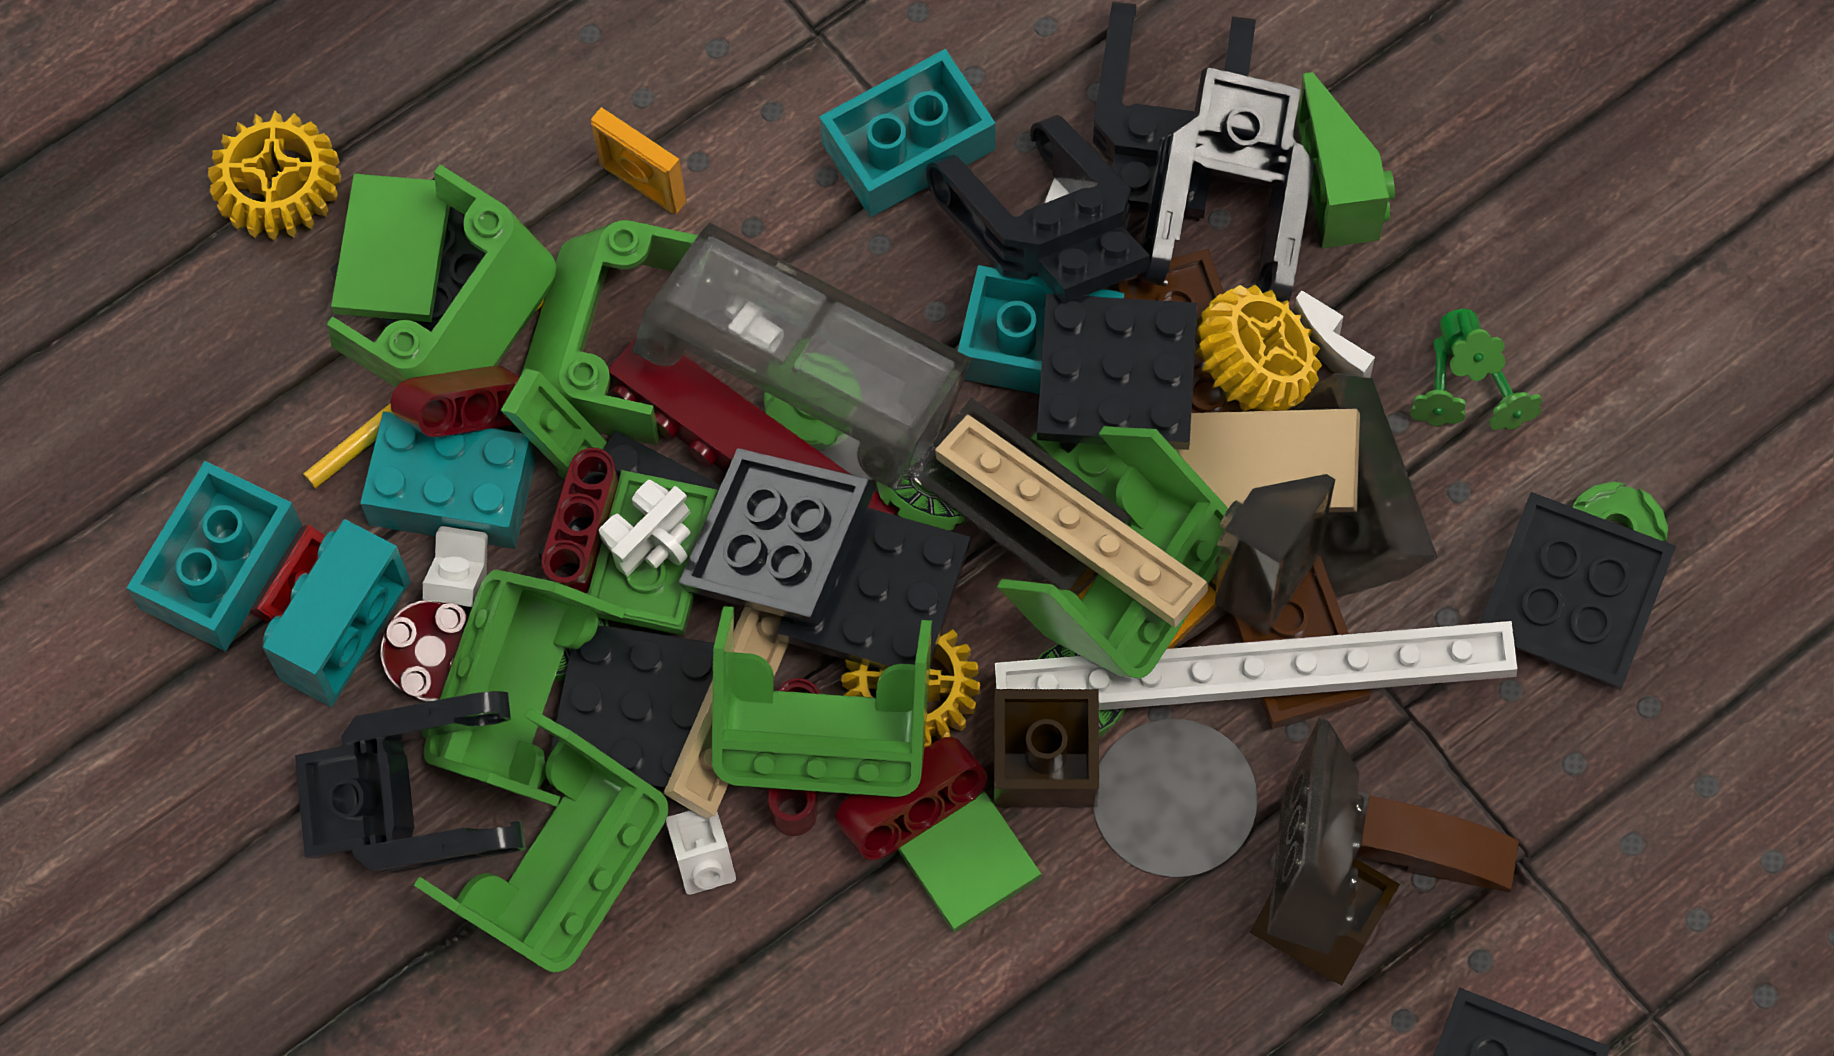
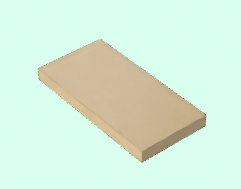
(1273, 447)

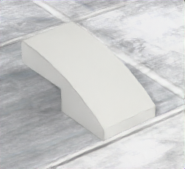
(1335, 351)

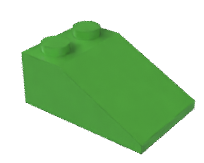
(1348, 176)

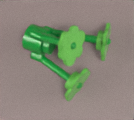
(1473, 355)

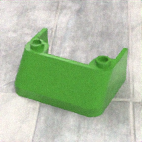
(486, 311)
(569, 313)
(1168, 509)
(514, 648)
(817, 738)
(574, 862)

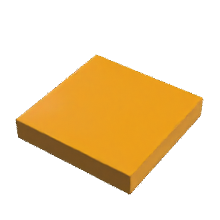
(638, 161)

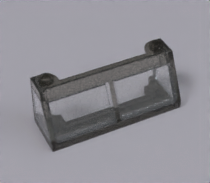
(807, 349)

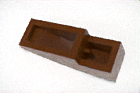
(1437, 844)

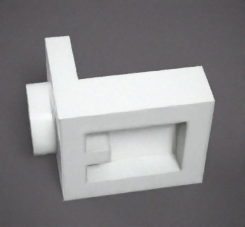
(457, 566)
(700, 851)

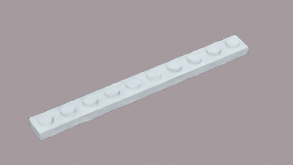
(1284, 666)

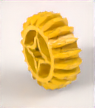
(255, 157)
(1257, 350)
(957, 687)

